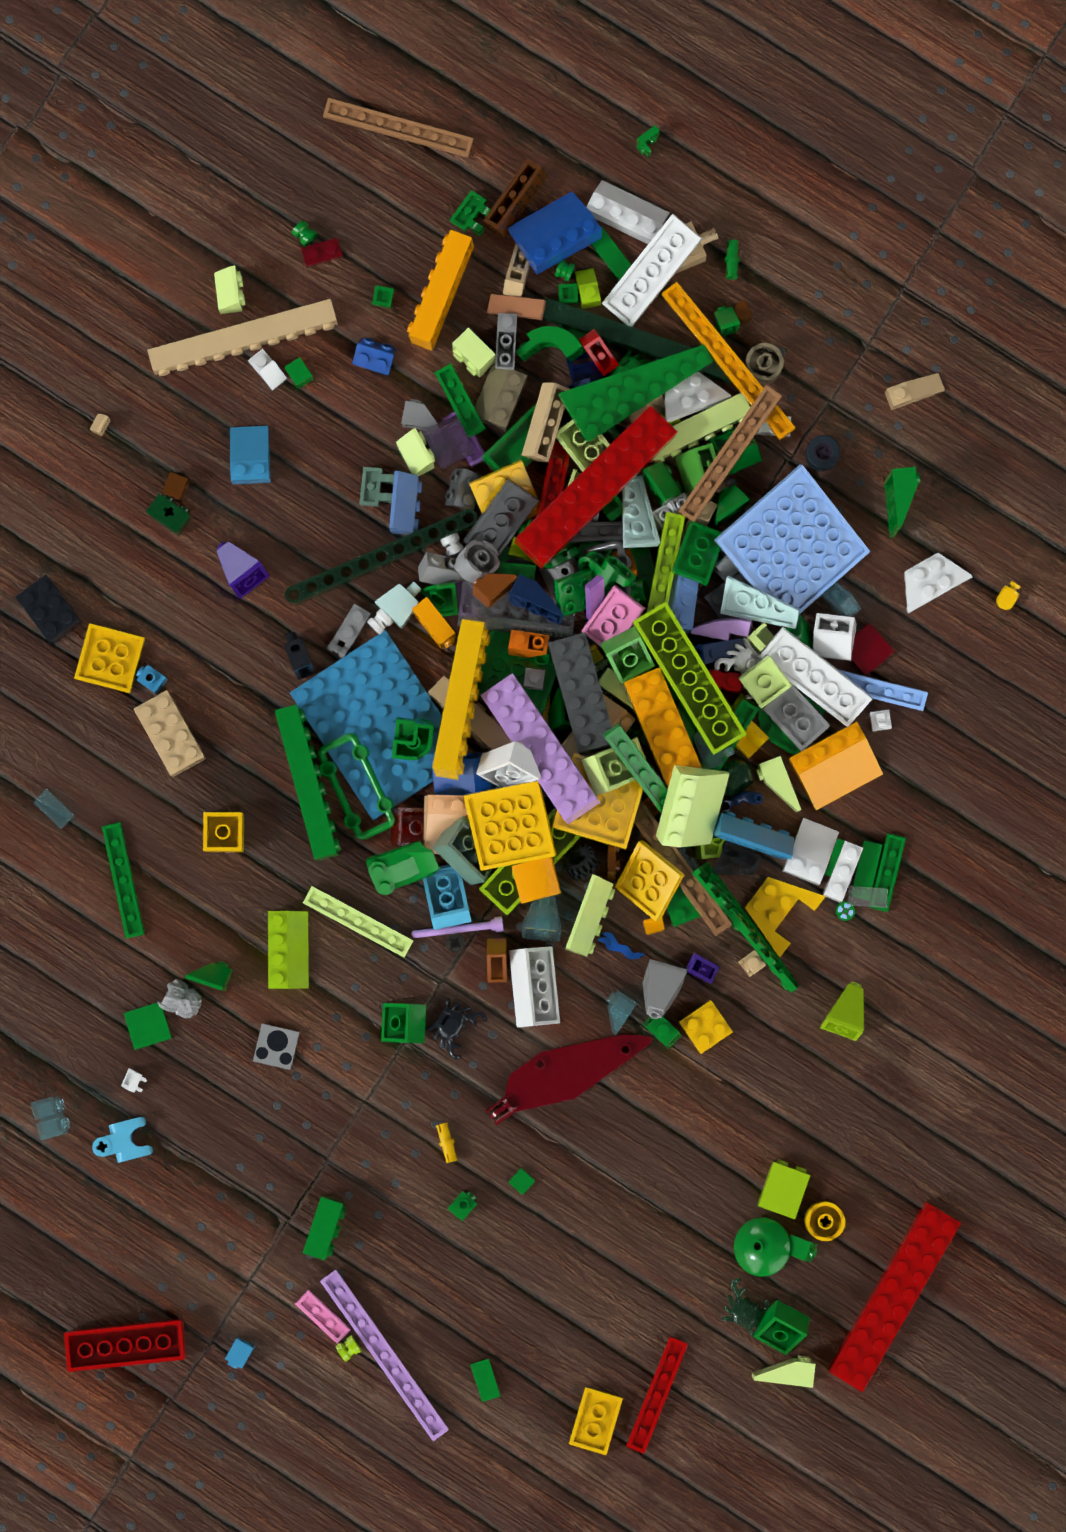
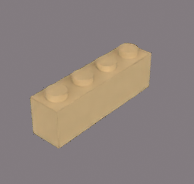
(544, 423)

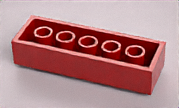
(125, 1345)

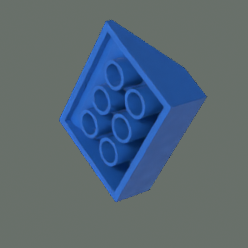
(555, 232)

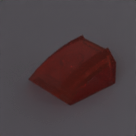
(407, 826)

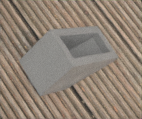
(417, 416)

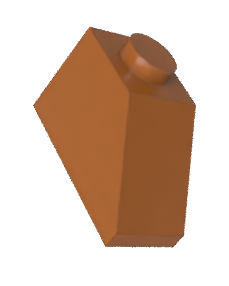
(493, 587)
(496, 960)

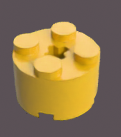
(833, 1214)

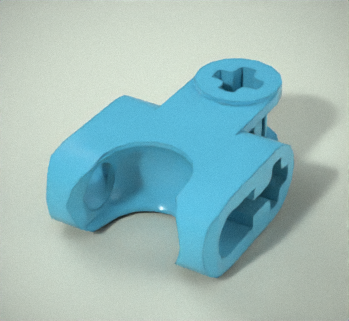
(121, 1141)

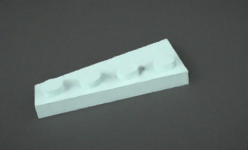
(638, 519)
(752, 604)

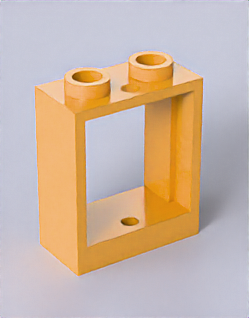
(434, 623)

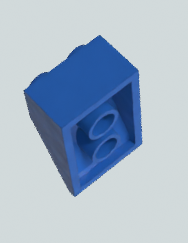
(467, 783)

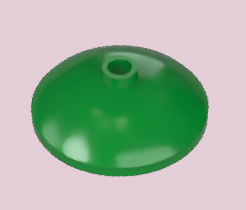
(774, 1247)

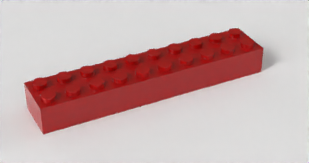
(595, 487)
(893, 1296)

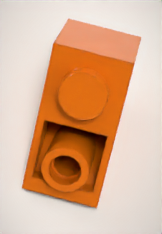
(527, 644)

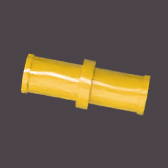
(446, 1142)

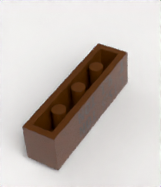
(515, 198)

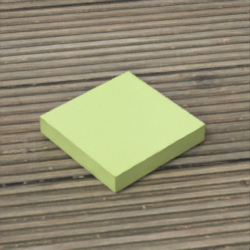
(765, 681)

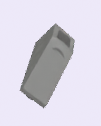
(506, 341)
(438, 569)

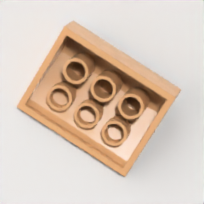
(439, 815)

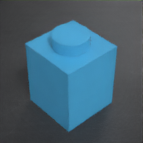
(239, 1353)

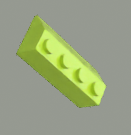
(288, 950)

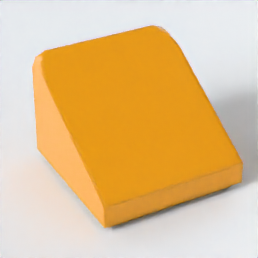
(652, 926)

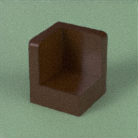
(176, 486)

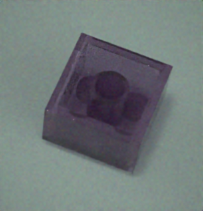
(448, 441)

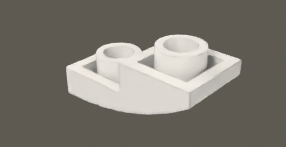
(672, 506)

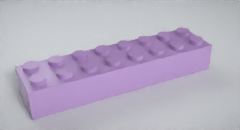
(526, 725)

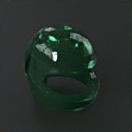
(740, 776)

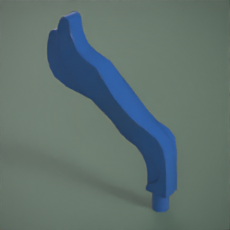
(611, 944)

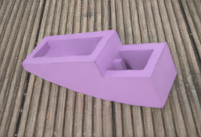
(724, 628)

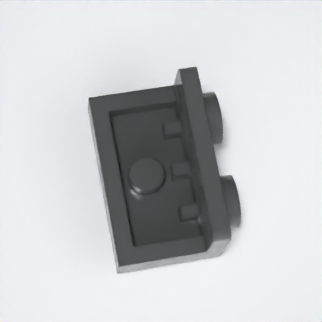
(460, 492)

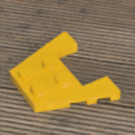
(771, 906)

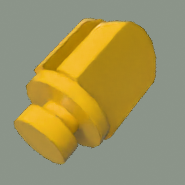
(1008, 596)

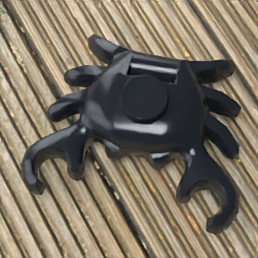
(451, 1024)

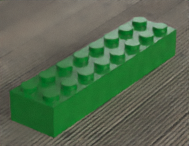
(306, 782)

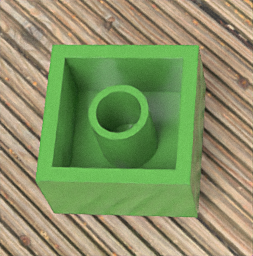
(627, 654)

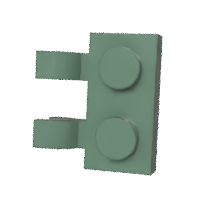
(371, 487)

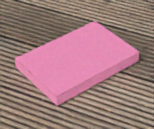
(613, 616)

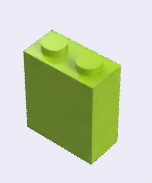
(784, 1189)

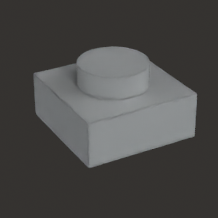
(534, 679)

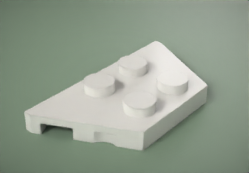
(692, 396)
(931, 580)

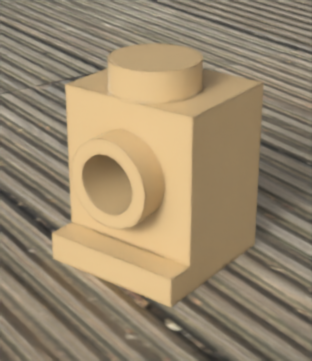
(752, 963)

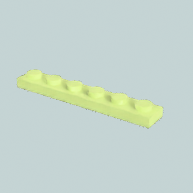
(358, 921)

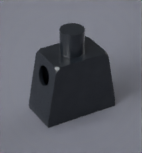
(299, 656)

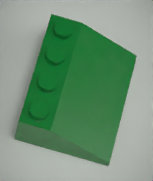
(899, 492)

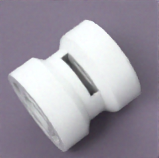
(452, 545)
(380, 621)

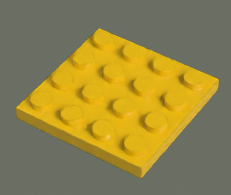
(610, 819)
(509, 825)

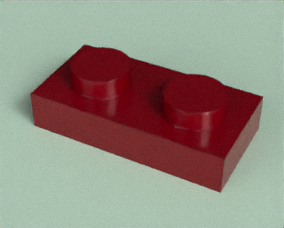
(321, 252)

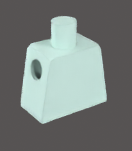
(399, 603)

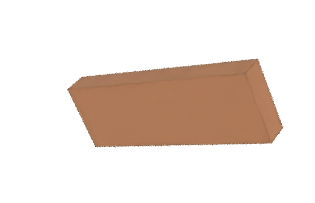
(521, 306)

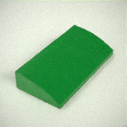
(511, 444)

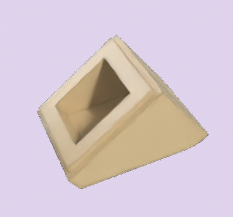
(100, 424)

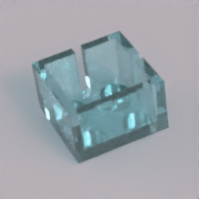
(51, 1116)

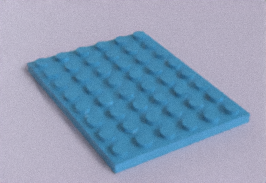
(365, 698)

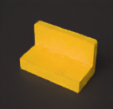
(752, 741)

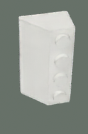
(626, 212)
(534, 986)

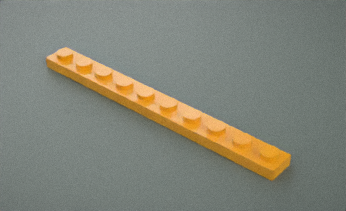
(724, 355)

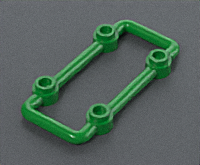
(384, 803)

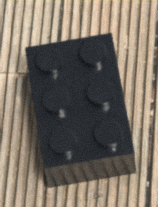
(48, 609)

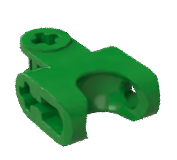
(609, 568)

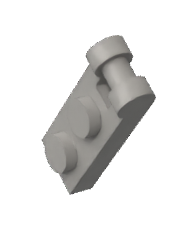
(349, 630)

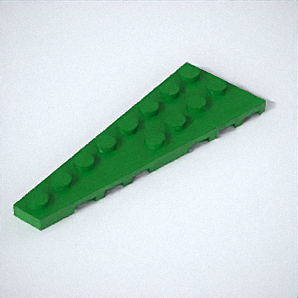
(612, 399)
(741, 921)

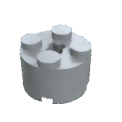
(477, 560)

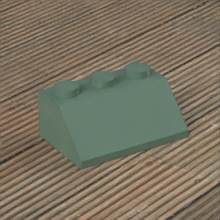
(459, 851)

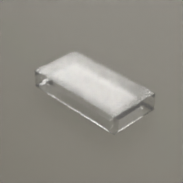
(867, 897)

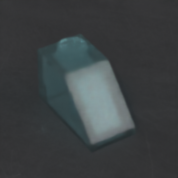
(841, 600)
(619, 1009)

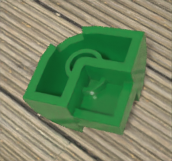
(412, 738)

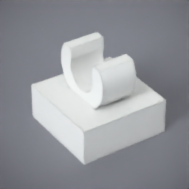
(880, 720)
(132, 1080)

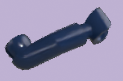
(744, 796)

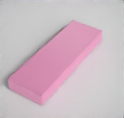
(323, 1316)

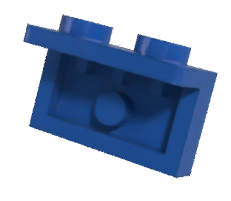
(374, 355)

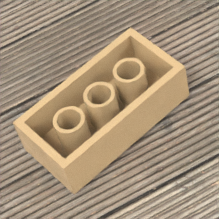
(169, 733)

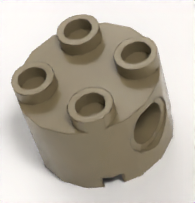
(765, 362)

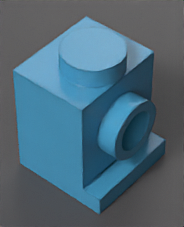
(156, 683)

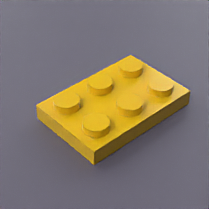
(595, 1420)

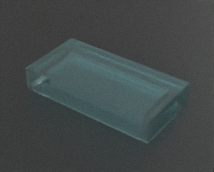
(53, 809)

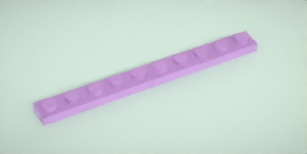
(384, 1355)

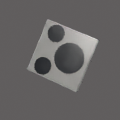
(276, 1046)

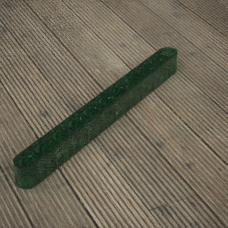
(621, 335)
(371, 556)

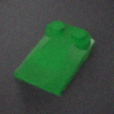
(401, 867)

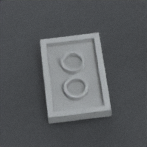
(796, 717)

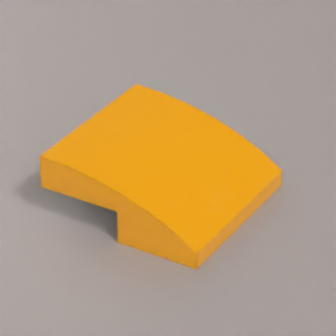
(536, 879)

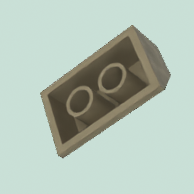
(500, 397)

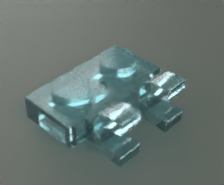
(709, 760)

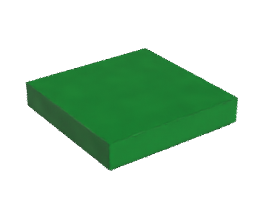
(147, 1026)

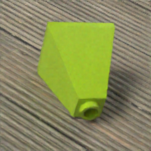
(847, 1014)

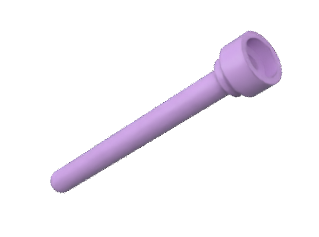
(494, 924)

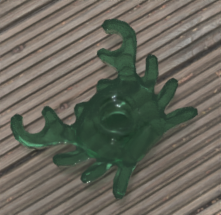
(743, 1310)

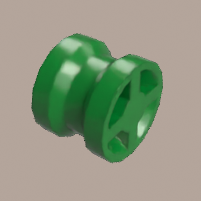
(565, 270)

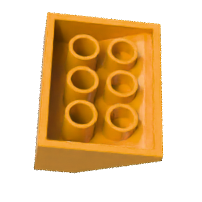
(835, 766)

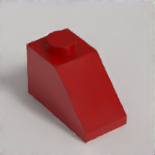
(598, 352)

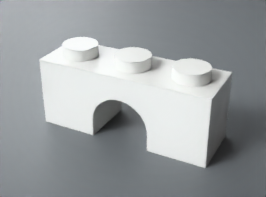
(843, 871)

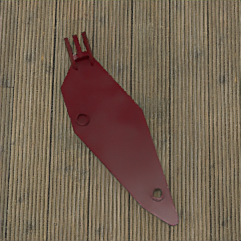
(565, 1073)

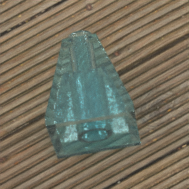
(542, 921)

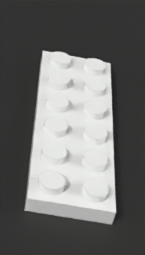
(652, 270)
(816, 677)

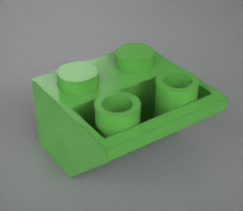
(694, 464)

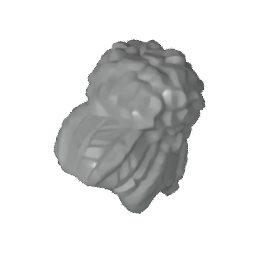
(181, 999)

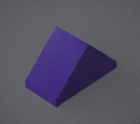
(701, 968)

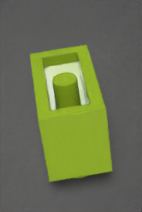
(588, 288)

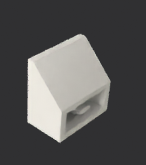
(834, 636)

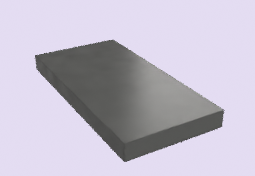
(503, 516)

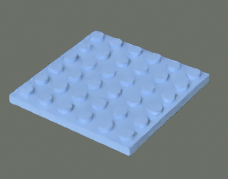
(793, 542)

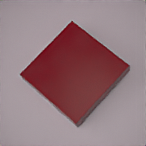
(869, 649)

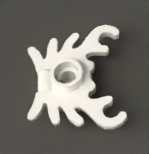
(742, 660)

